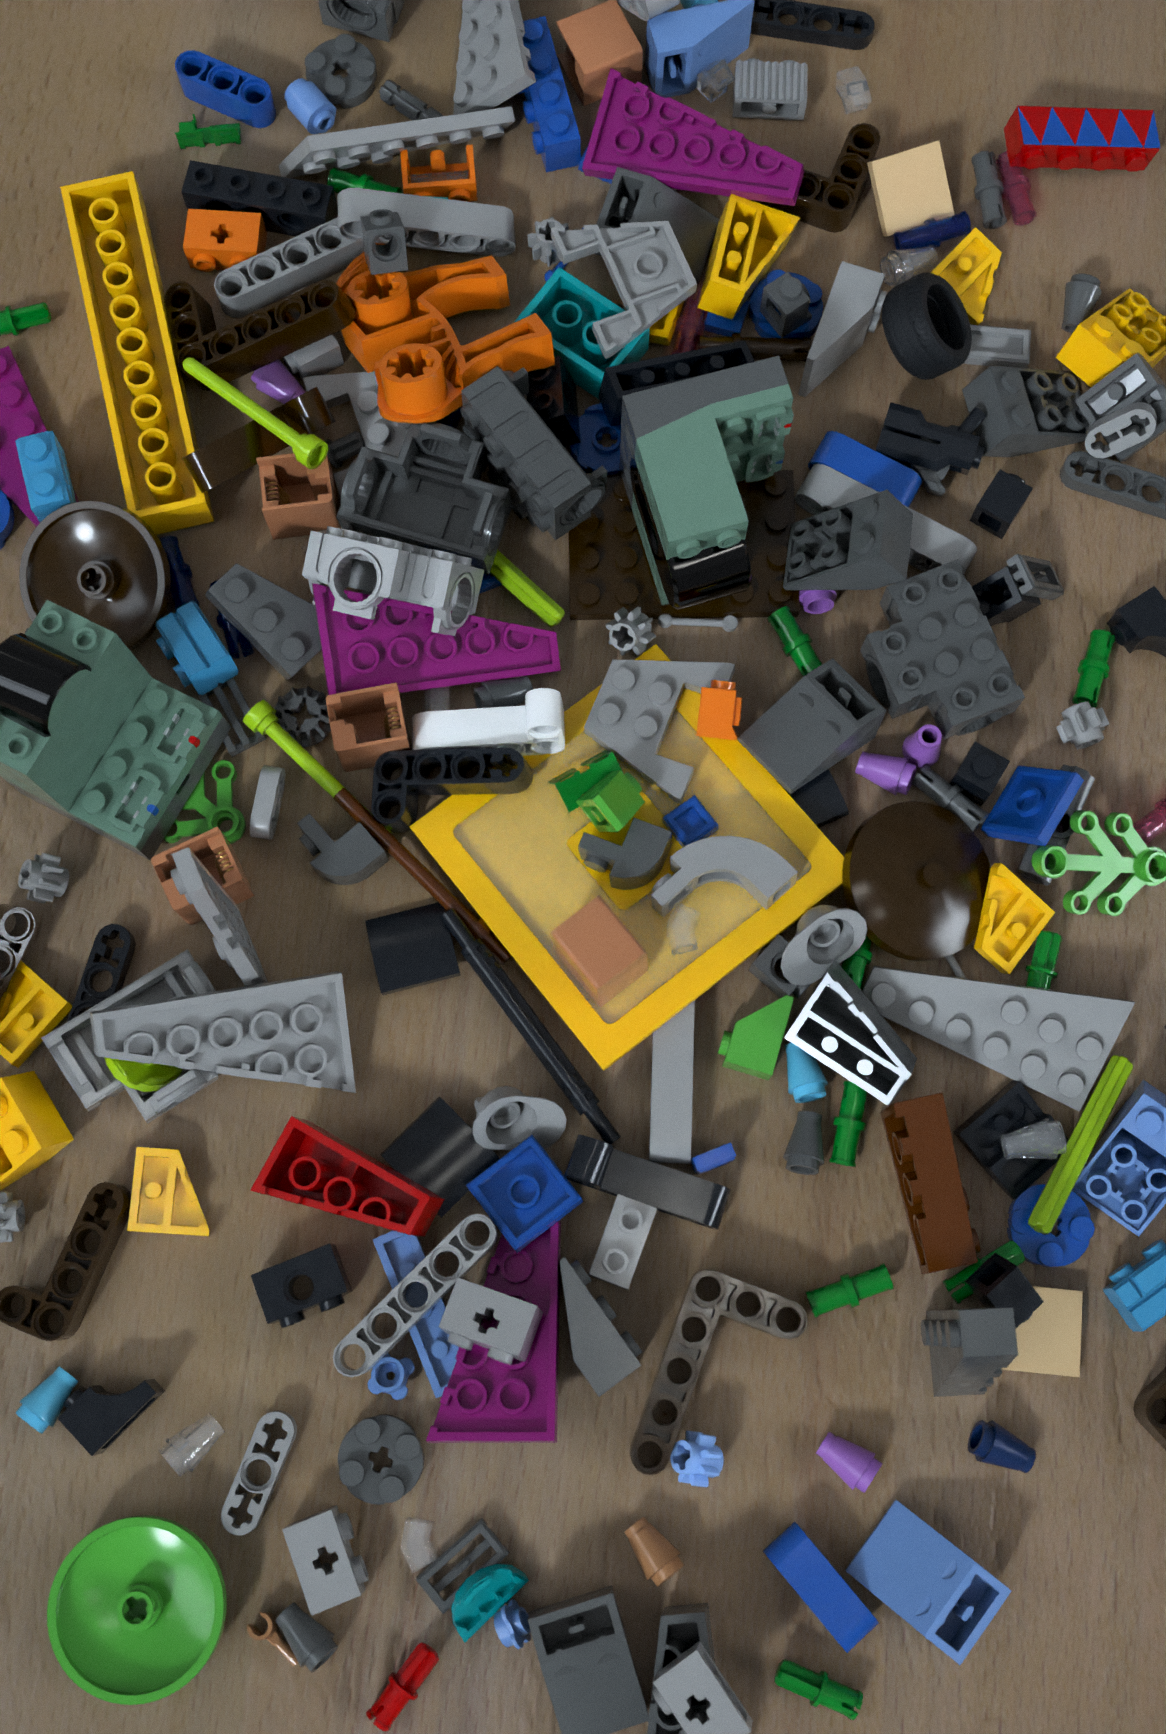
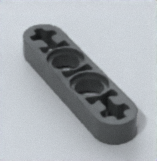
(1133, 479)

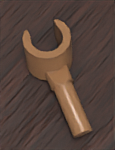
(272, 1636)

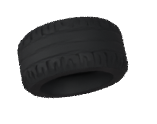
(926, 326)

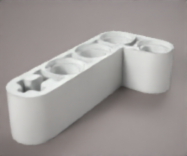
(529, 728)

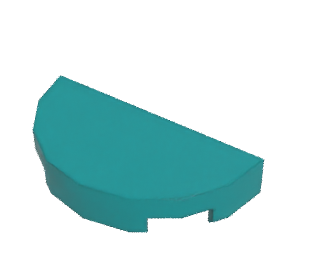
(483, 1596)

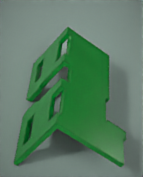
(192, 136)
(579, 783)

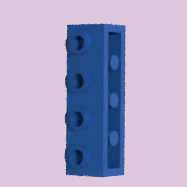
(548, 102)

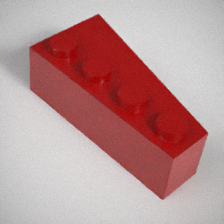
(333, 1176)

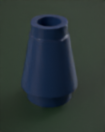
(999, 1447)

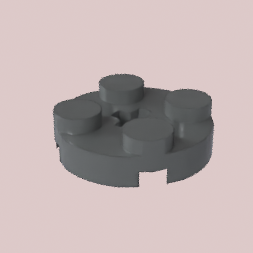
(342, 54)
(358, 1470)

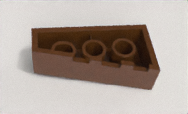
(930, 1183)

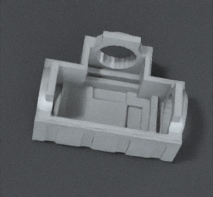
(393, 572)
(88, 1074)

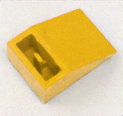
(1113, 336)
(28, 1127)

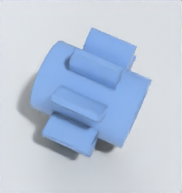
(697, 1459)

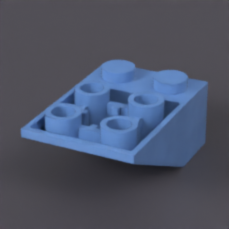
(692, 39)
(1129, 1162)
(928, 1581)

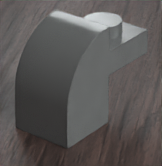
(346, 860)
(632, 863)

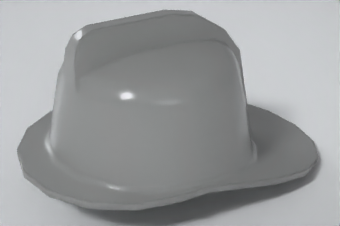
(820, 938)
(509, 1117)

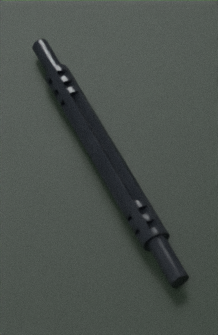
(530, 1027)

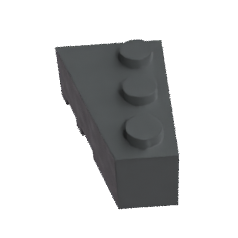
(269, 618)
(852, 1037)

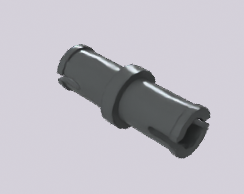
(989, 189)
(950, 797)

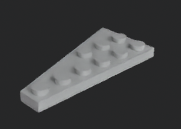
(490, 55)
(381, 142)
(220, 916)
(257, 1031)
(1024, 1032)

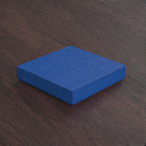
(1032, 805)
(524, 1193)

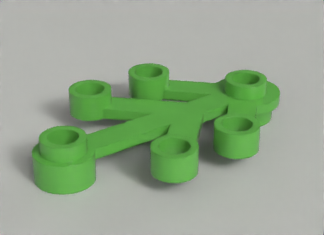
(212, 815)
(1106, 864)

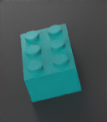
(569, 312)

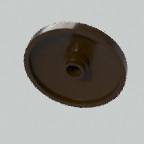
(98, 566)
(916, 880)

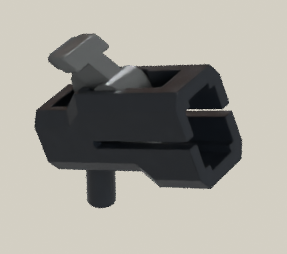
(929, 446)

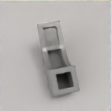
(726, 859)

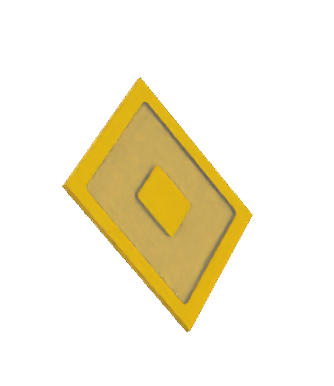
(525, 874)

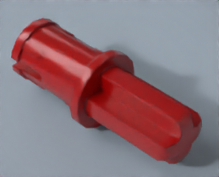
(403, 1686)

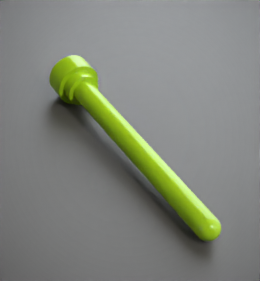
(307, 448)
(262, 719)

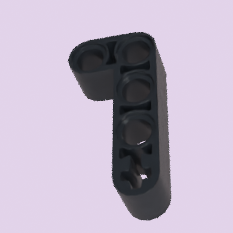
(450, 781)
(667, 1189)

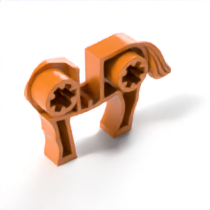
(413, 348)

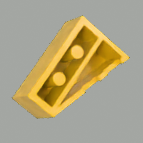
(742, 252)

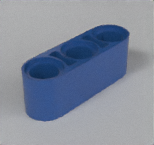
(225, 89)
(867, 466)
(821, 1587)

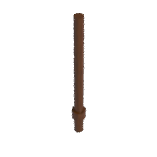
(421, 873)

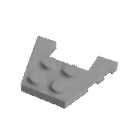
(644, 268)
(363, 392)
(637, 709)

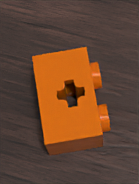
(222, 238)

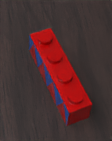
(1081, 138)

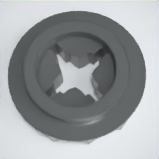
(313, 729)

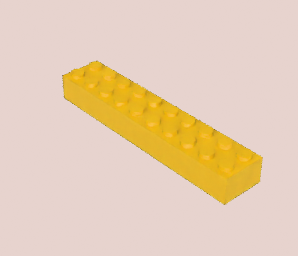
(135, 351)

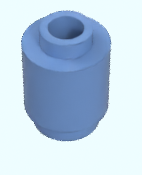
(310, 106)

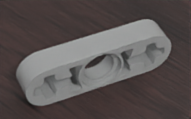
(256, 1507)

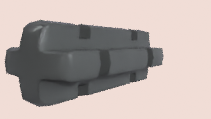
(406, 102)

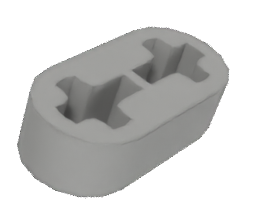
(1124, 437)
(267, 802)

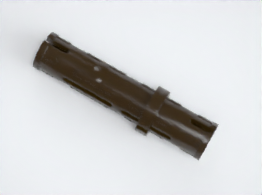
(764, 348)

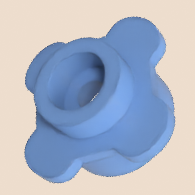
(379, 1376)
(512, 1625)

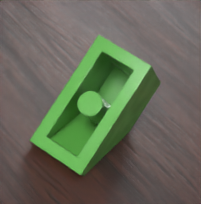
(612, 801)
(757, 1040)

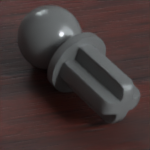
(344, 448)

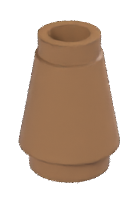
(653, 1551)

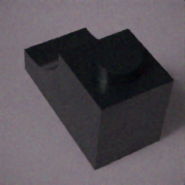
(1001, 597)
(1141, 623)
(101, 1417)

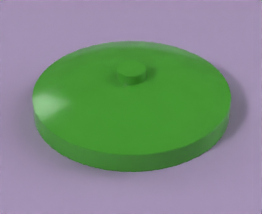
(136, 1609)

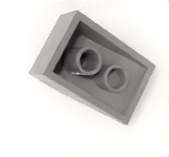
(848, 315)

